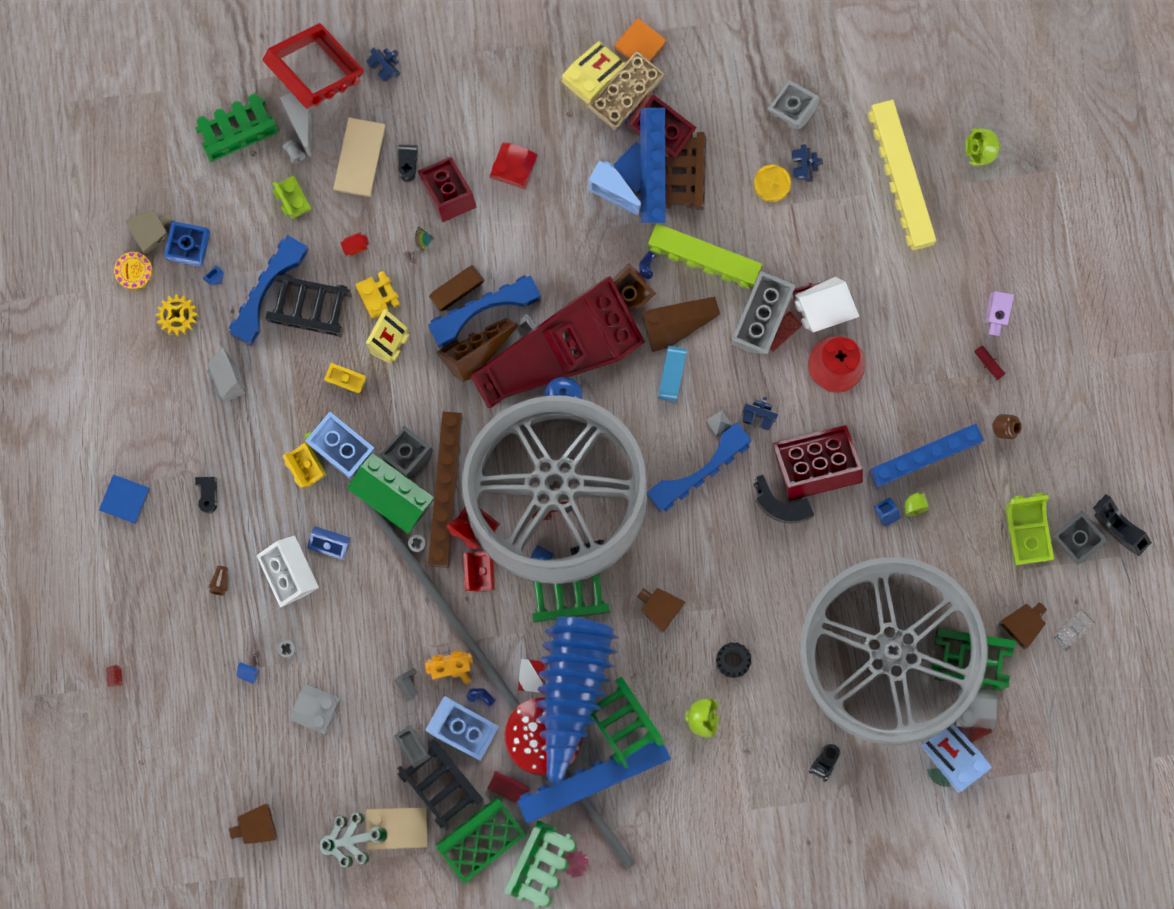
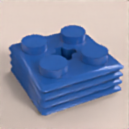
(180, 234)

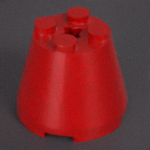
(830, 371)

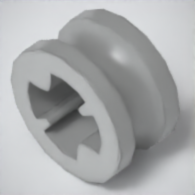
(411, 542)
(292, 647)

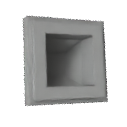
(526, 325)
(719, 423)

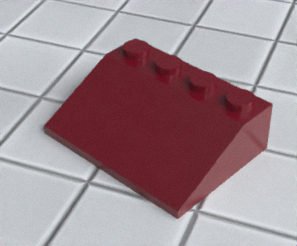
(818, 462)

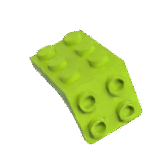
(1029, 529)

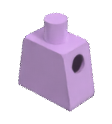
(1002, 304)

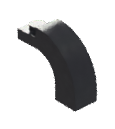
(780, 511)
(1120, 527)

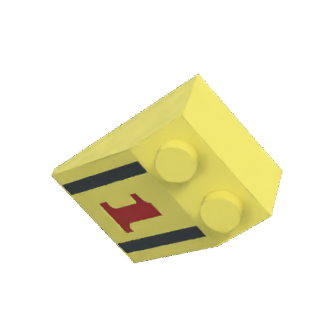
(592, 72)
(387, 337)

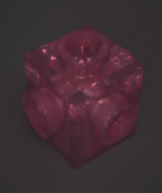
(582, 863)

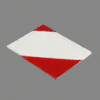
(529, 675)

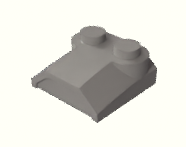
(794, 105)
(315, 709)
(980, 712)

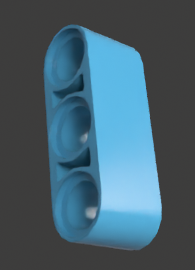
(672, 373)

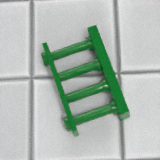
(579, 609)
(641, 721)

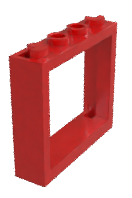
(331, 47)

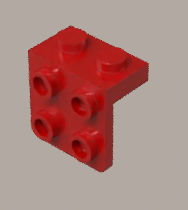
(461, 528)

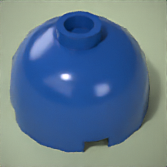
(563, 387)

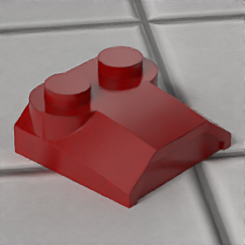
(513, 165)

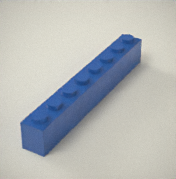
(589, 782)

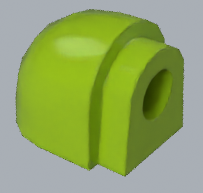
(916, 504)

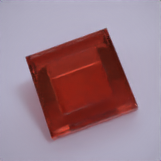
(114, 676)
(977, 733)

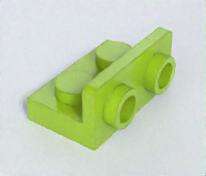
(292, 197)

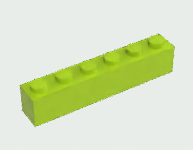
(704, 256)

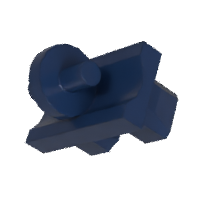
(377, 58)
(808, 163)
(752, 411)

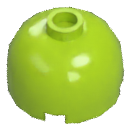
(982, 146)
(702, 717)

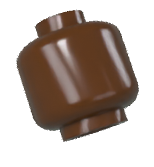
(1007, 426)

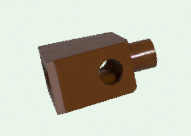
(660, 607)
(1024, 624)
(255, 826)

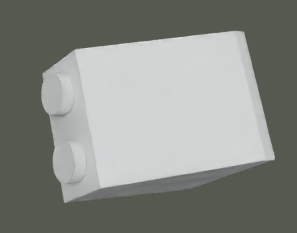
(826, 305)

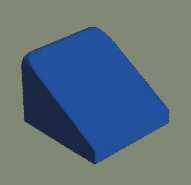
(887, 512)
(247, 672)

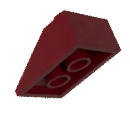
(677, 128)
(447, 189)

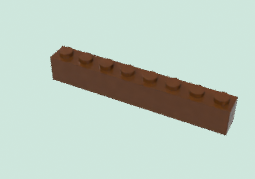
(445, 489)

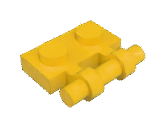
(372, 298)

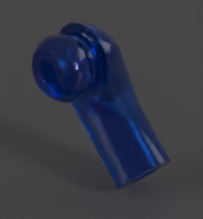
(644, 265)
(480, 693)

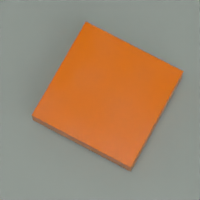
(642, 39)

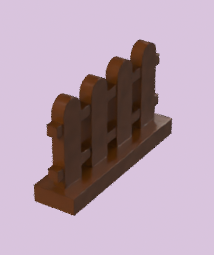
(687, 180)

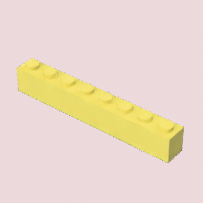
(902, 175)

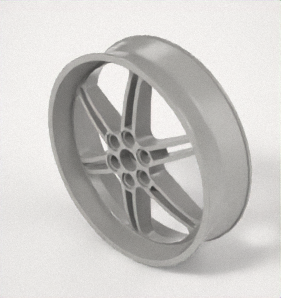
(523, 416)
(952, 594)

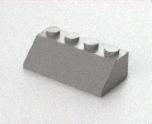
(762, 314)

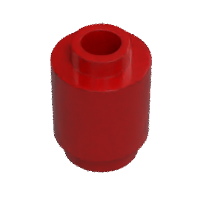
(355, 244)

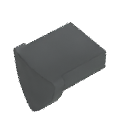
(406, 685)

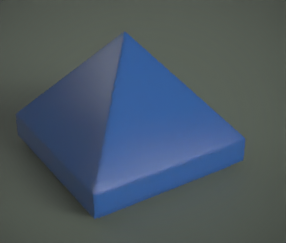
(214, 276)
(541, 554)

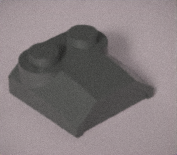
(407, 453)
(1080, 537)

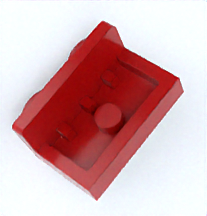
(478, 572)

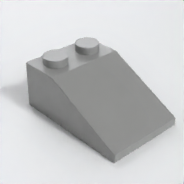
(301, 120)
(225, 376)

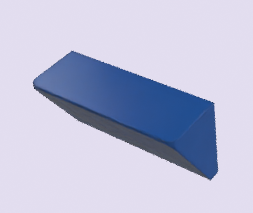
(328, 542)

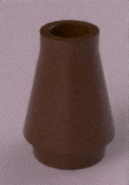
(218, 584)

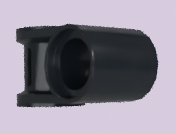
(407, 160)
(824, 763)

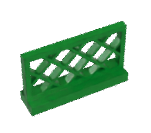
(468, 827)

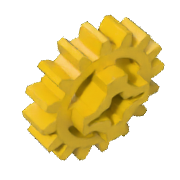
(171, 320)

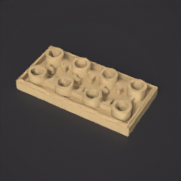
(626, 90)
(359, 157)

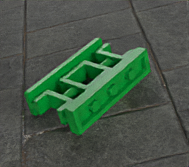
(1006, 644)

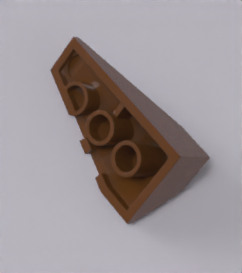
(633, 288)
(677, 321)
(473, 353)

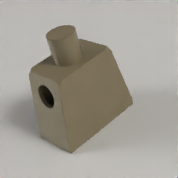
(149, 230)

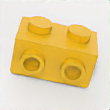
(304, 466)

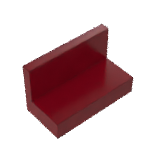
(507, 787)

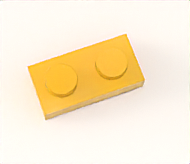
(345, 378)

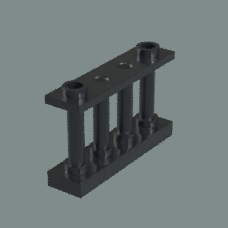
(314, 323)
(446, 766)

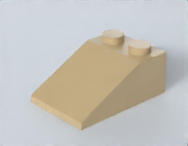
(404, 827)

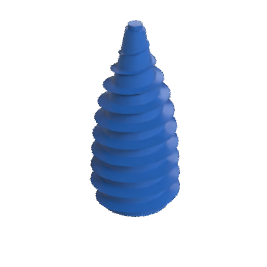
(572, 686)

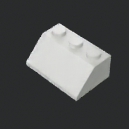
(287, 571)

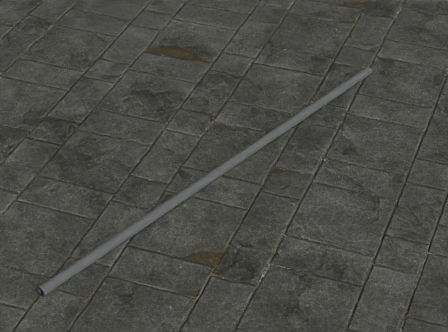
(488, 667)

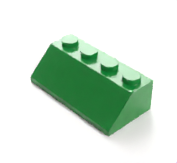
(390, 493)

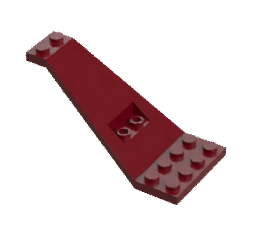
(594, 327)

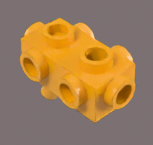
(455, 664)

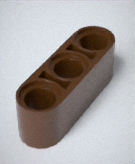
(456, 288)

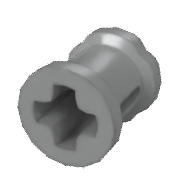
(294, 151)

